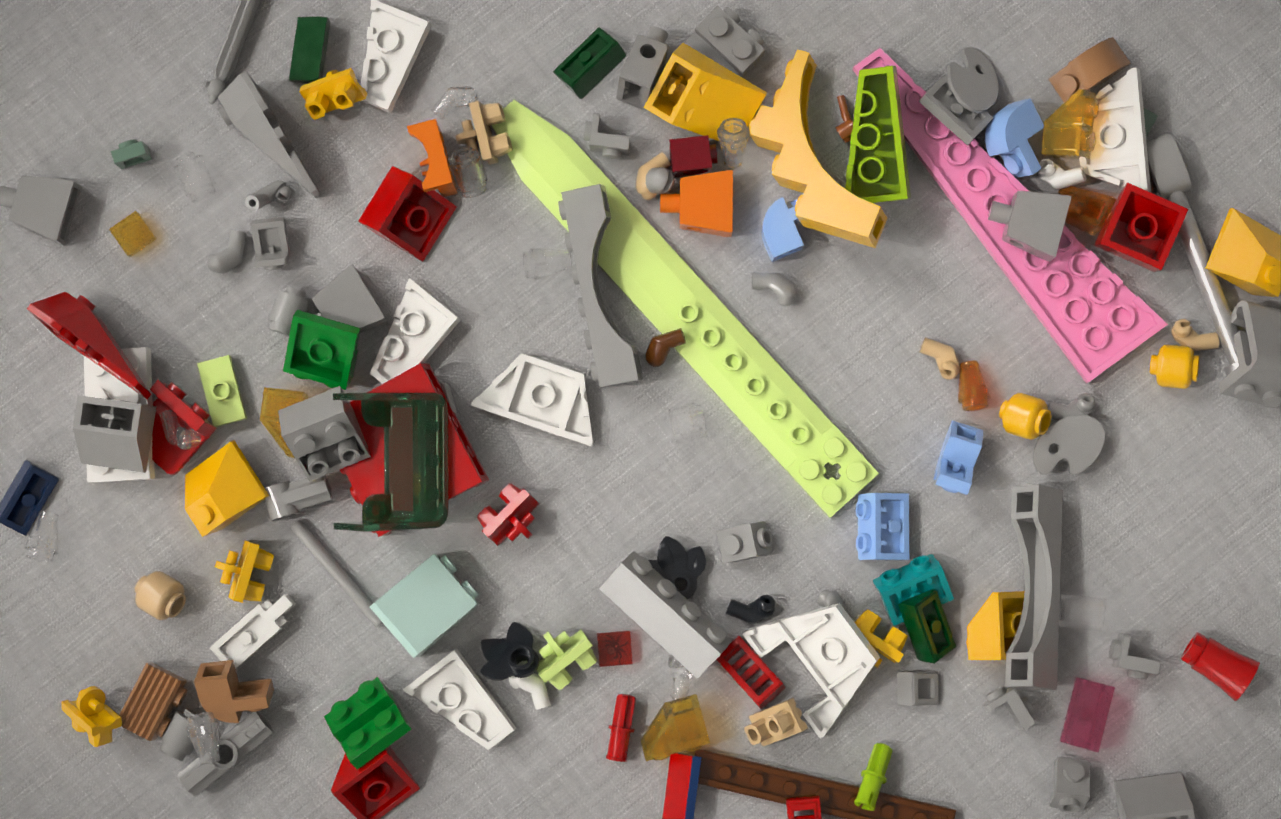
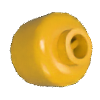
(1175, 366)
(1025, 416)

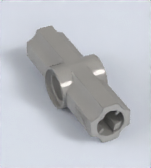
(241, 739)

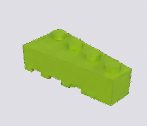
(877, 143)

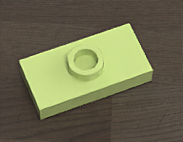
(222, 391)

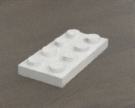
(103, 385)

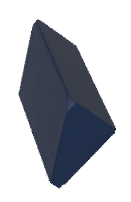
(26, 497)

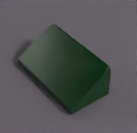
(309, 49)
(590, 63)
(927, 626)

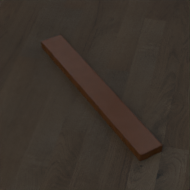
(782, 784)

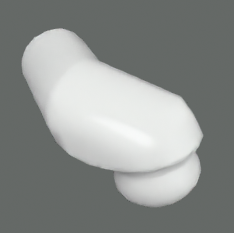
(1058, 177)
(534, 685)

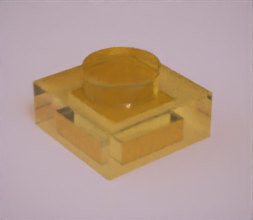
(132, 234)

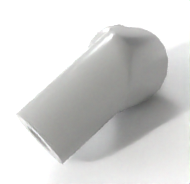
(267, 194)
(229, 257)
(778, 284)
(1081, 406)

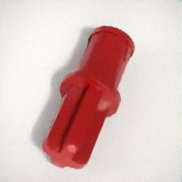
(621, 728)

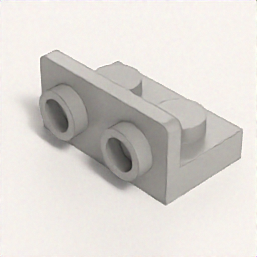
(952, 114)

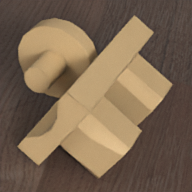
(483, 117)
(775, 723)

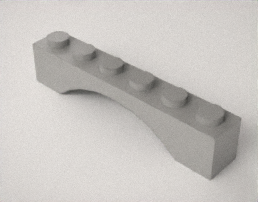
(587, 219)
(1038, 525)

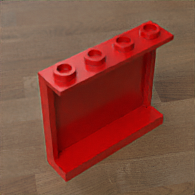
(463, 464)

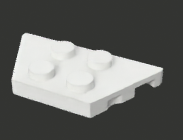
(1120, 135)
(540, 397)

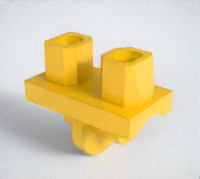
(332, 92)
(242, 587)
(888, 647)
(92, 715)

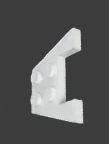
(830, 650)

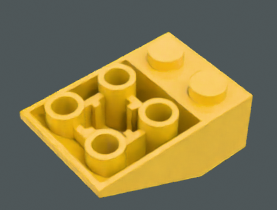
(702, 94)

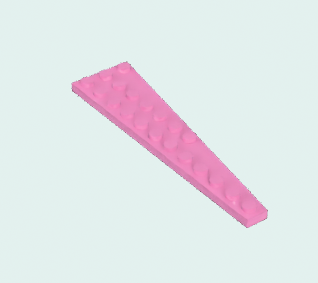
(1072, 295)

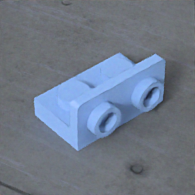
(883, 526)

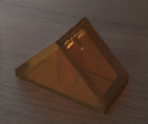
(1087, 209)

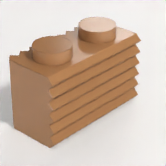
(152, 701)

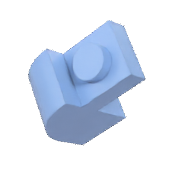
(1009, 134)
(779, 230)
(958, 458)

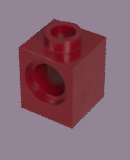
(692, 156)

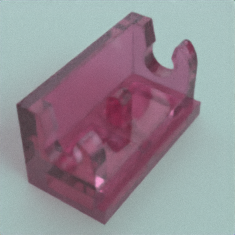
(1087, 714)

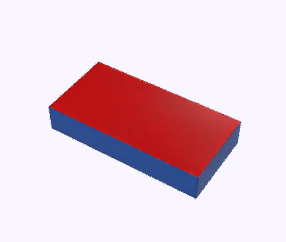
(681, 786)

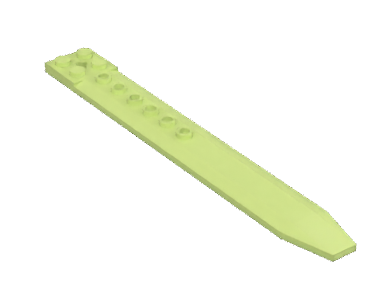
(677, 298)

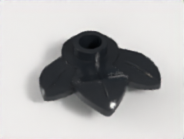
(676, 563)
(506, 653)

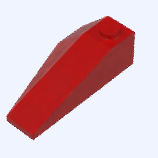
(84, 331)

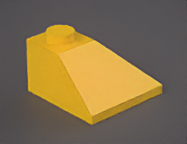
(1247, 255)
(221, 490)
(995, 626)

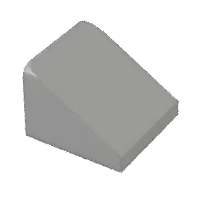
(917, 688)

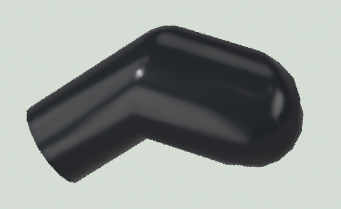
(754, 611)

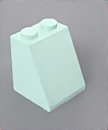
(426, 604)

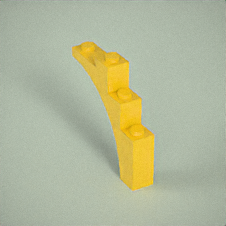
(786, 130)

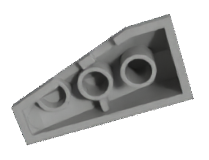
(252, 116)

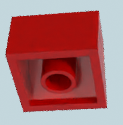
(407, 214)
(1141, 227)

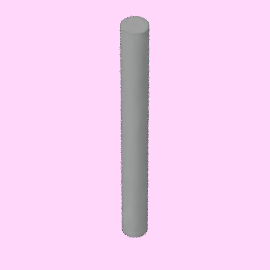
(335, 570)

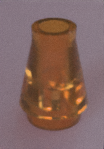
(972, 387)

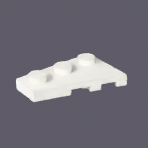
(391, 53)
(415, 333)
(463, 699)

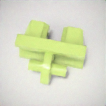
(562, 652)

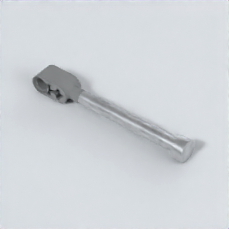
(1171, 181)

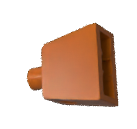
(703, 203)

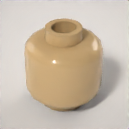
(160, 595)

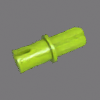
(873, 776)

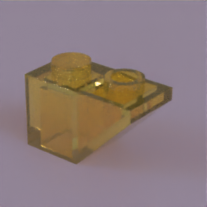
(1070, 128)
(275, 400)
(675, 729)

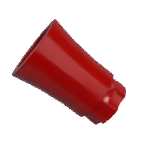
(1220, 665)

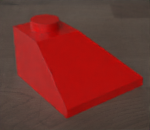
(374, 786)

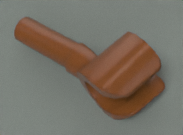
(846, 127)

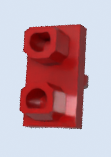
(512, 518)

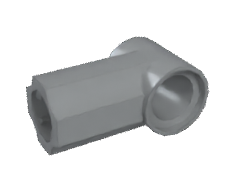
(288, 498)

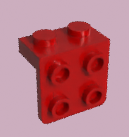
(190, 416)

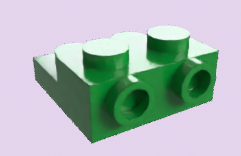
(321, 350)
(367, 722)

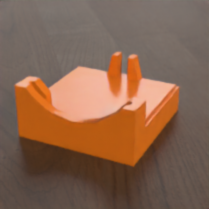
(439, 172)

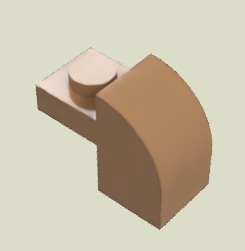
(1090, 68)
(226, 696)

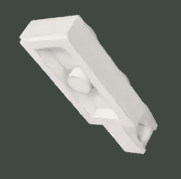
(253, 631)

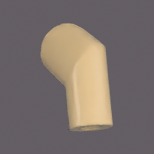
(658, 161)
(1186, 336)
(944, 356)

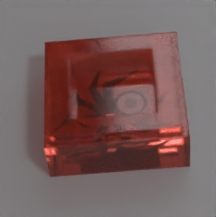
(614, 648)

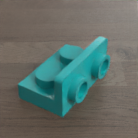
(911, 580)

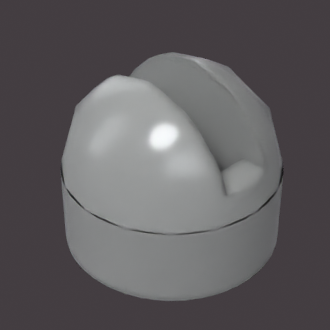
(659, 180)

